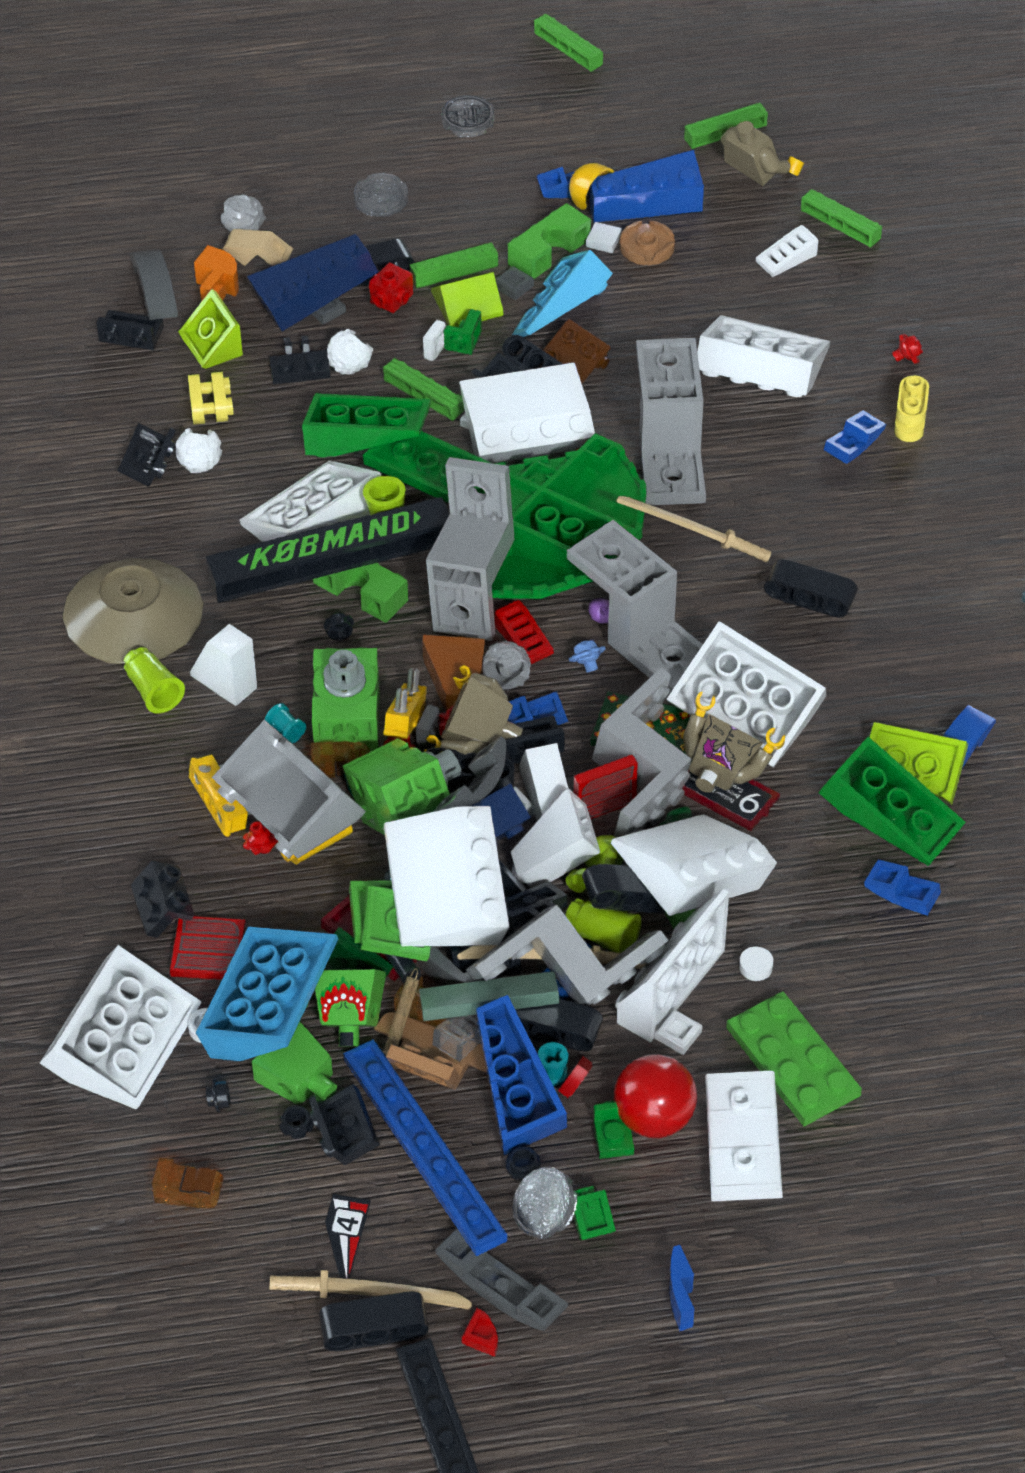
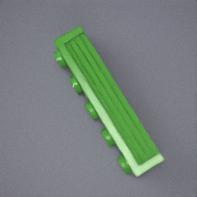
(568, 42)
(712, 129)
(841, 218)
(454, 265)
(422, 387)

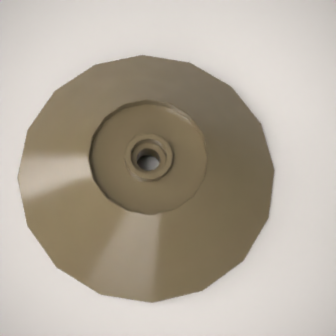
(132, 607)

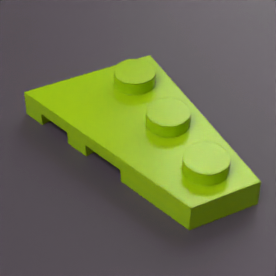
(928, 757)

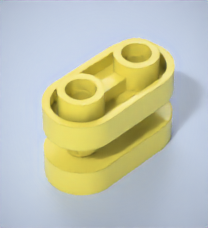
(220, 388)
(911, 408)

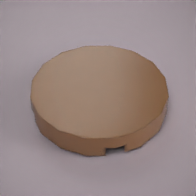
(647, 243)

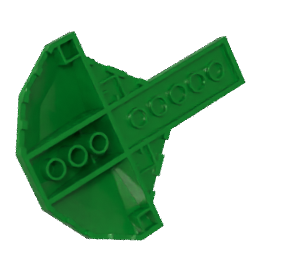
(551, 499)

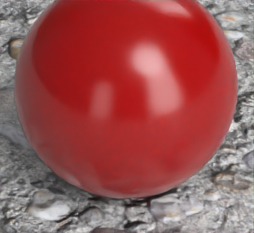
(655, 1096)

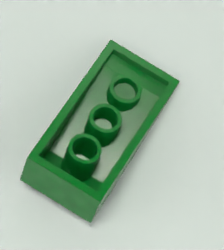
(356, 422)
(891, 803)

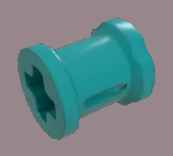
(285, 723)
(554, 1062)

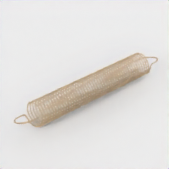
(406, 1014)

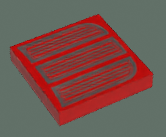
(607, 786)
(205, 947)

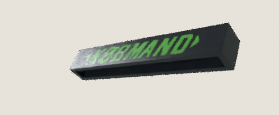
(326, 550)

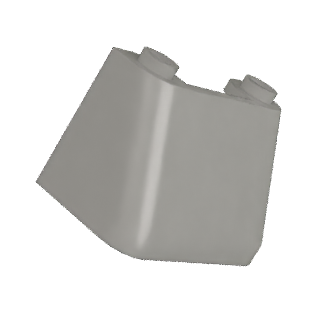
(286, 792)

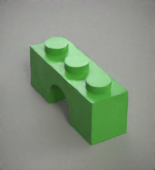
(533, 248)
(381, 589)

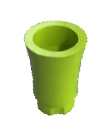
(384, 494)
(153, 680)
(607, 928)

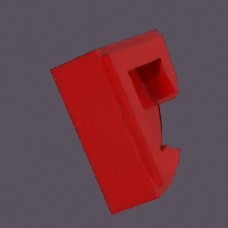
(576, 1077)
(481, 1333)

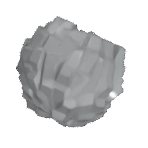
(242, 213)
(507, 664)

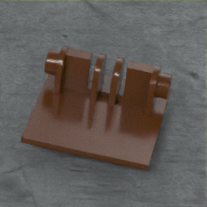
(580, 347)

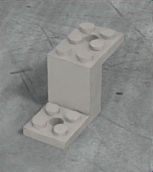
(671, 421)
(470, 548)
(639, 600)
(660, 764)
(568, 956)

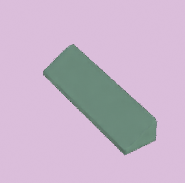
(464, 998)

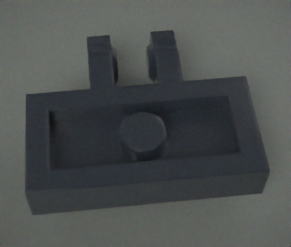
(299, 366)
(531, 902)

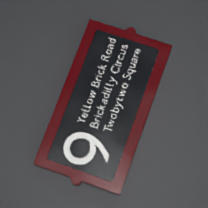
(741, 804)

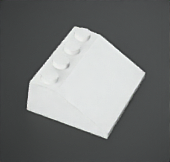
(761, 355)
(527, 413)
(317, 500)
(749, 689)
(694, 861)
(447, 878)
(677, 970)
(121, 1030)

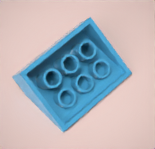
(264, 992)

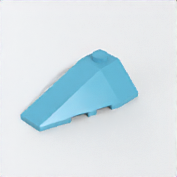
(568, 285)

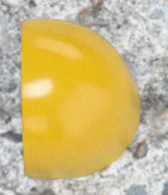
(582, 180)

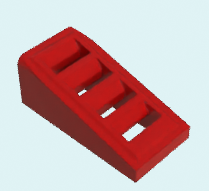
(517, 615)

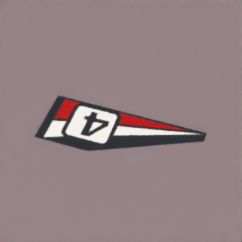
(345, 1227)

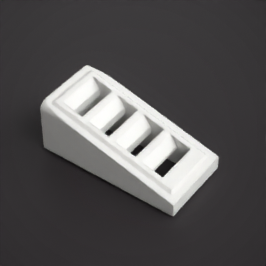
(799, 239)

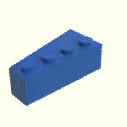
(649, 190)
(519, 1085)

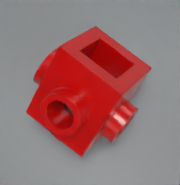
(391, 288)

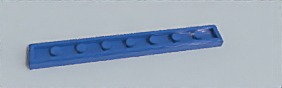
(425, 1148)

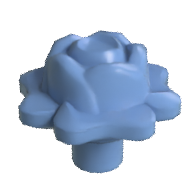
(587, 654)

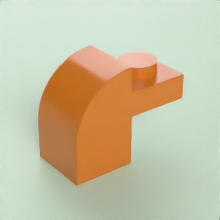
(216, 271)

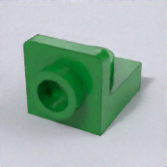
(465, 337)
(611, 1134)
(592, 1214)

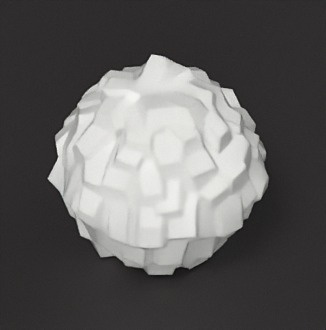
(348, 353)
(198, 451)

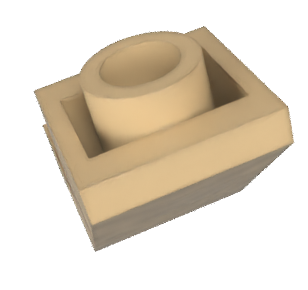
(248, 243)

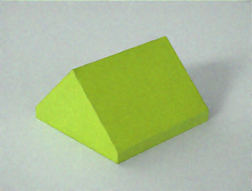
(472, 293)
(212, 332)

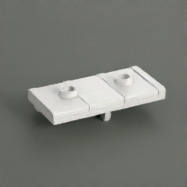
(743, 1136)

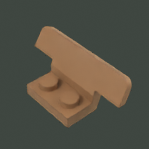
(422, 1058)

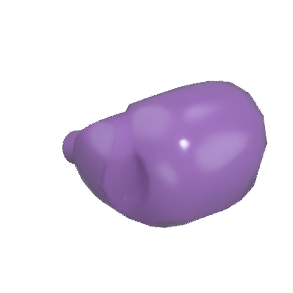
(599, 610)

